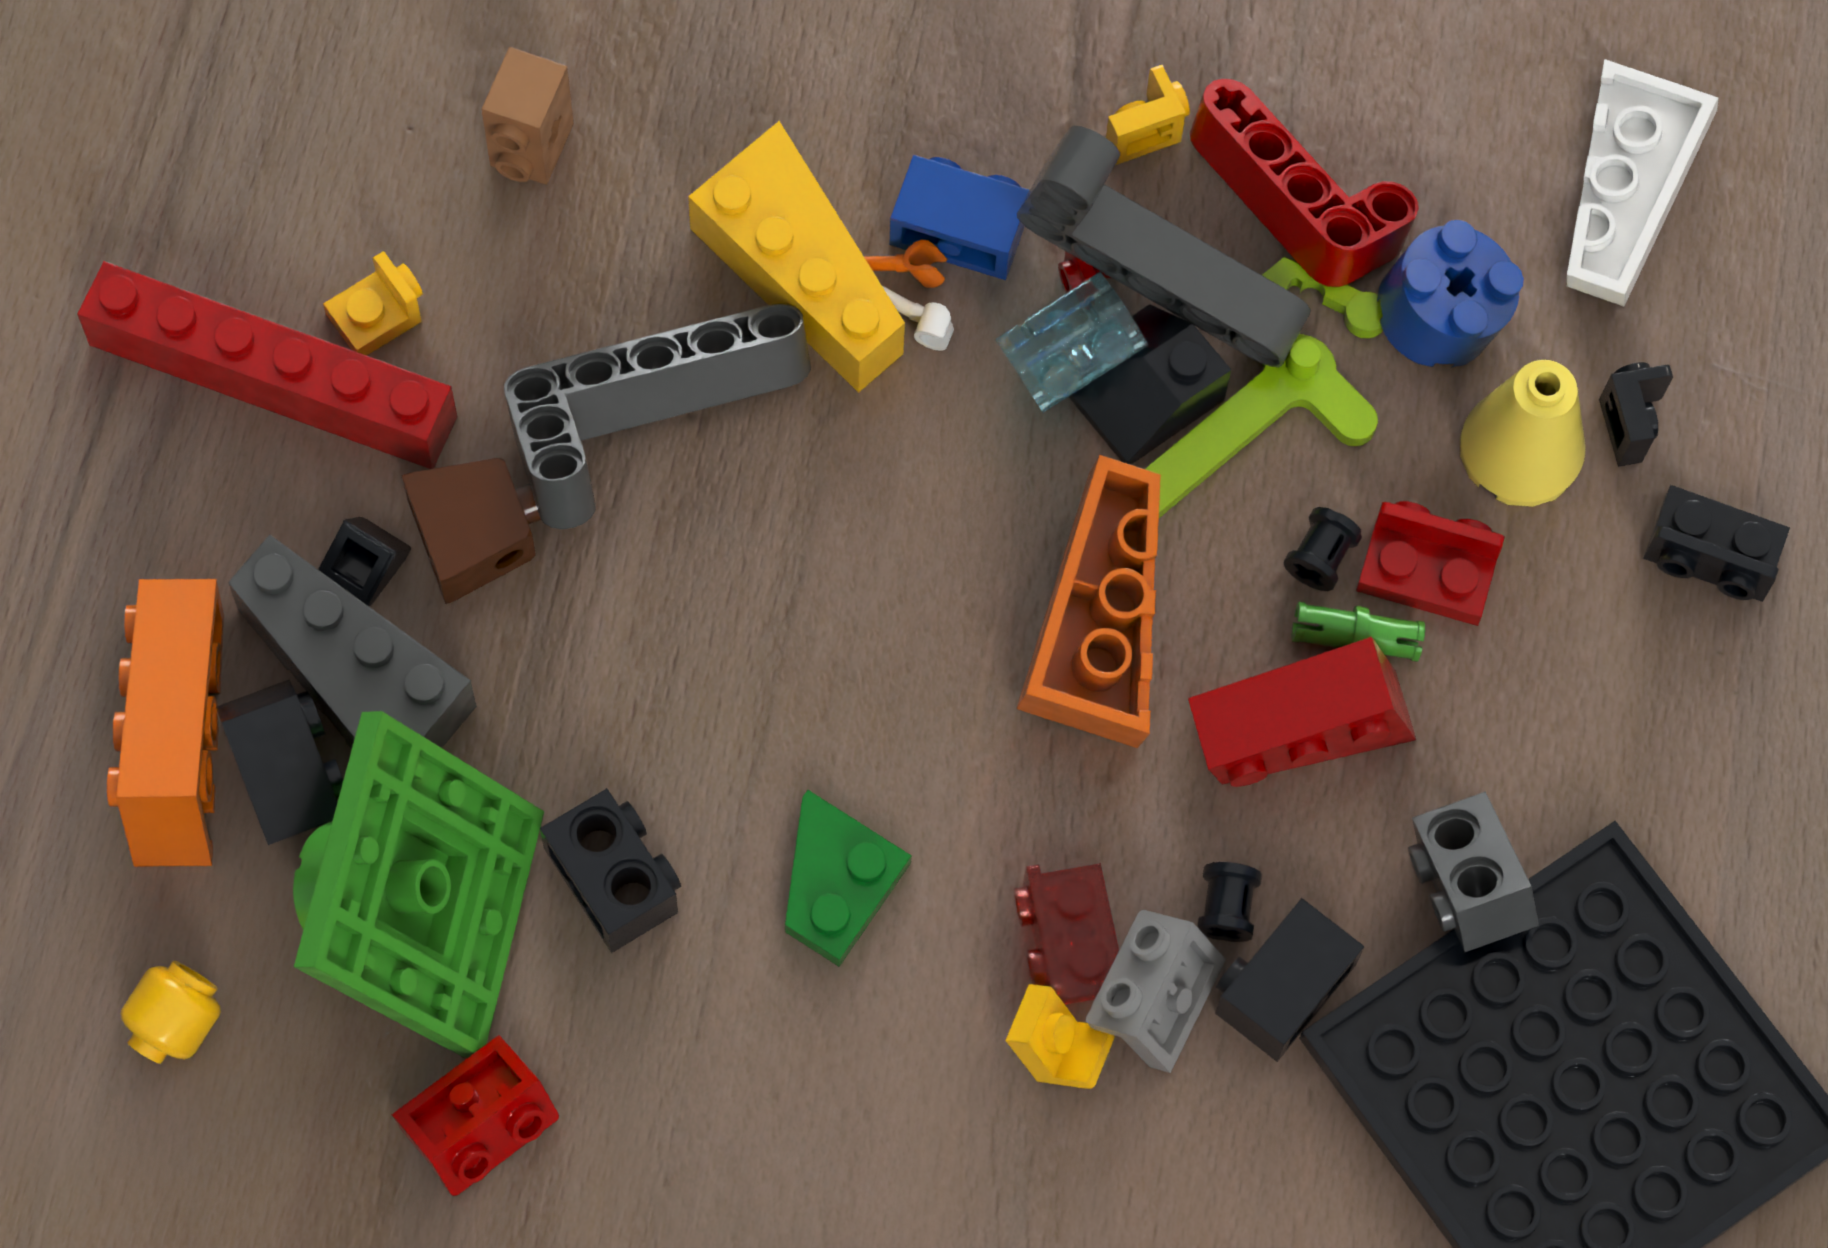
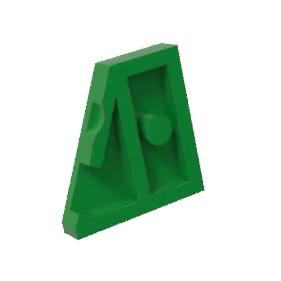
(838, 878)

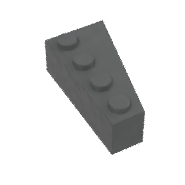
(346, 649)

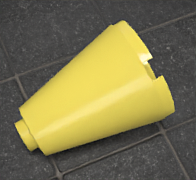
(1526, 436)

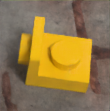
(1153, 125)
(376, 306)
(1054, 1043)

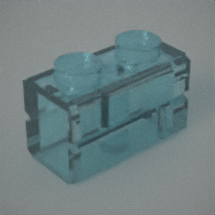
(1072, 342)

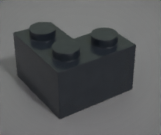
(279, 759)

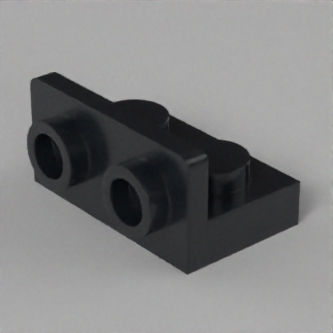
(1716, 544)

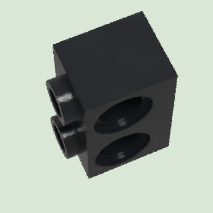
(598, 875)

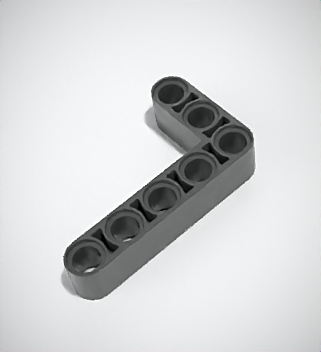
(1154, 256)
(639, 384)

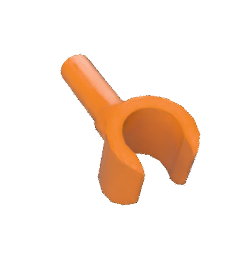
(916, 261)

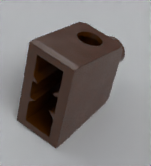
(471, 523)

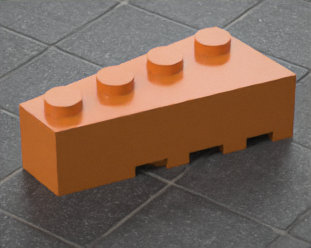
(1097, 630)
(168, 722)

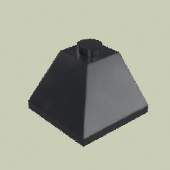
(1156, 388)

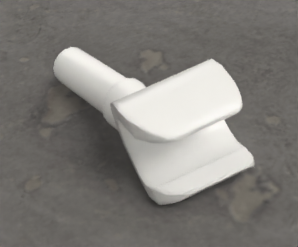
(933, 321)

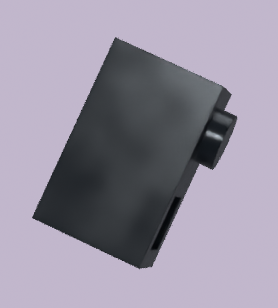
(1287, 979)

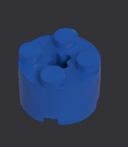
(1448, 295)

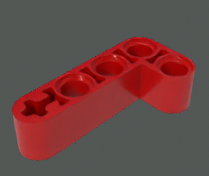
(1293, 195)

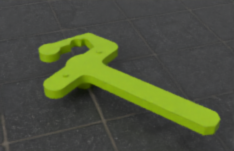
(1303, 380)

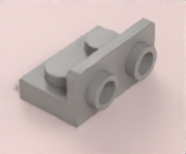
(1157, 987)

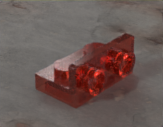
(1069, 929)

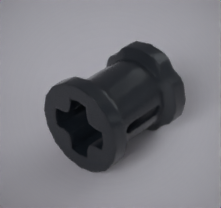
(1323, 549)
(1229, 901)

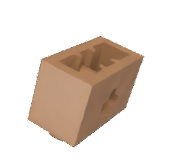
(527, 116)

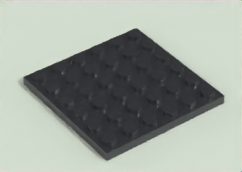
(1578, 1073)

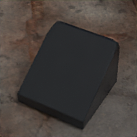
(363, 558)

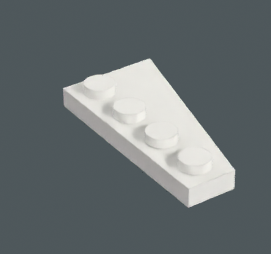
(1634, 169)

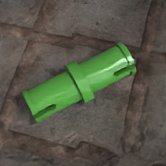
(1345, 627)

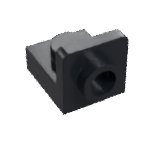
(1629, 409)

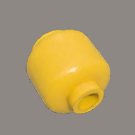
(170, 1012)

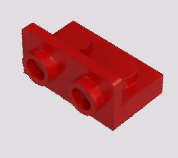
(1430, 561)
(477, 1115)

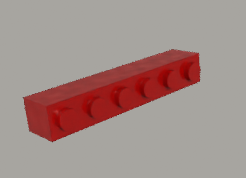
(268, 365)

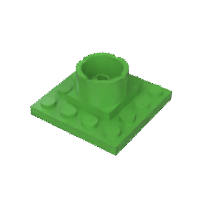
(416, 885)

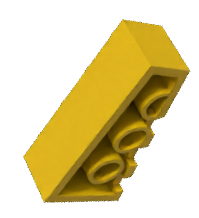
(793, 250)

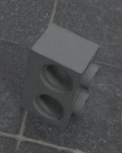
(1473, 871)

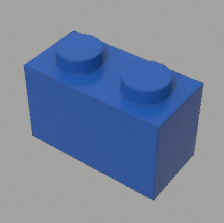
(960, 213)

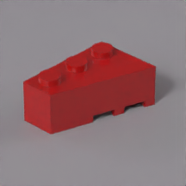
(1302, 714)

